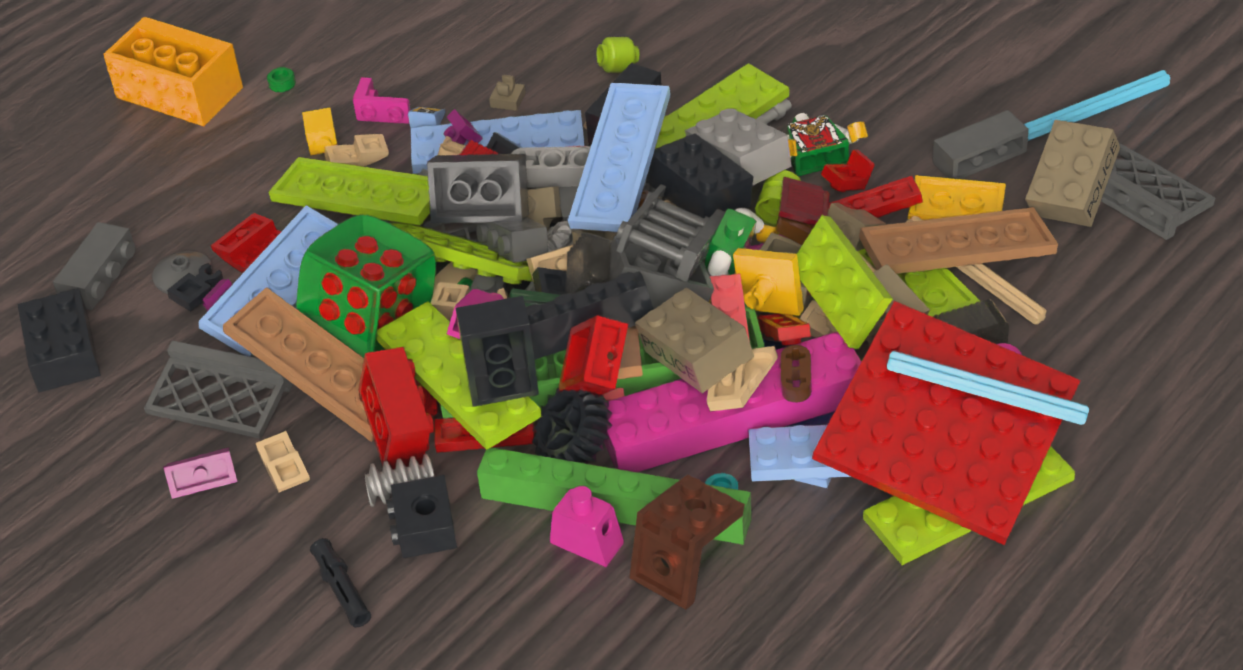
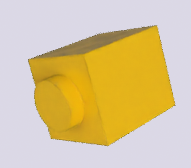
(319, 130)

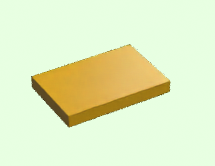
(956, 197)

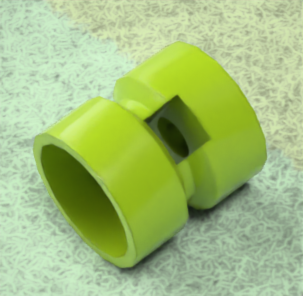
(769, 199)

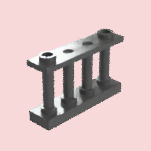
(684, 232)

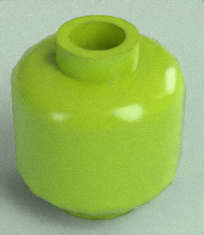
(616, 54)

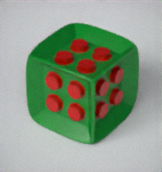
(364, 279)

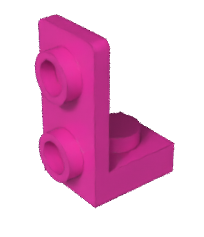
(378, 109)

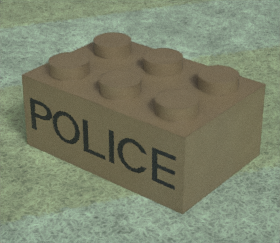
(1073, 172)
(694, 339)

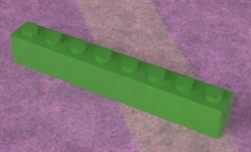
(545, 480)

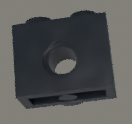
(421, 517)

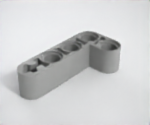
(554, 165)

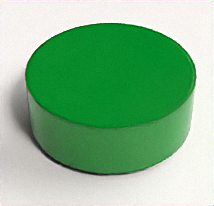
(281, 79)

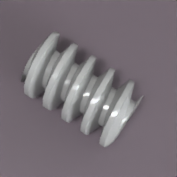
(380, 482)

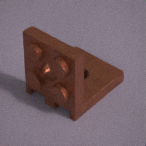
(675, 533)

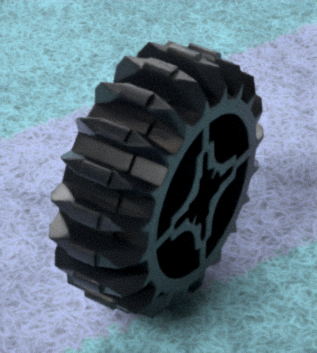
(572, 426)

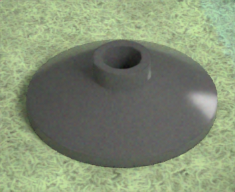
(176, 266)

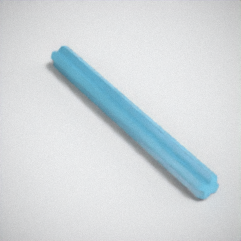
(1099, 103)
(988, 387)

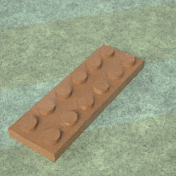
(958, 240)
(302, 355)

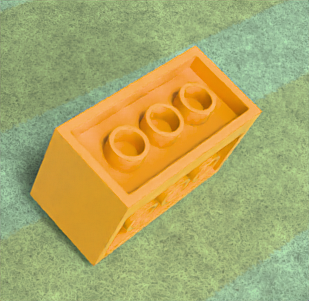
(173, 71)

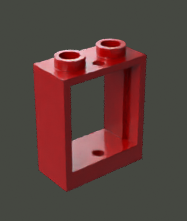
(586, 357)

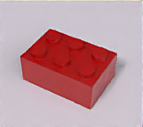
(395, 406)

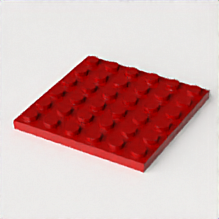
(941, 444)

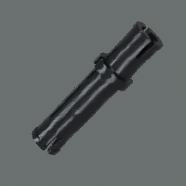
(335, 573)

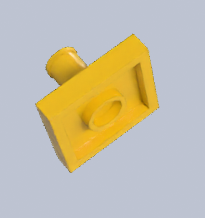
(770, 281)

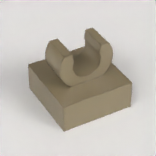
(507, 94)

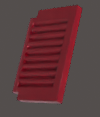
(803, 201)

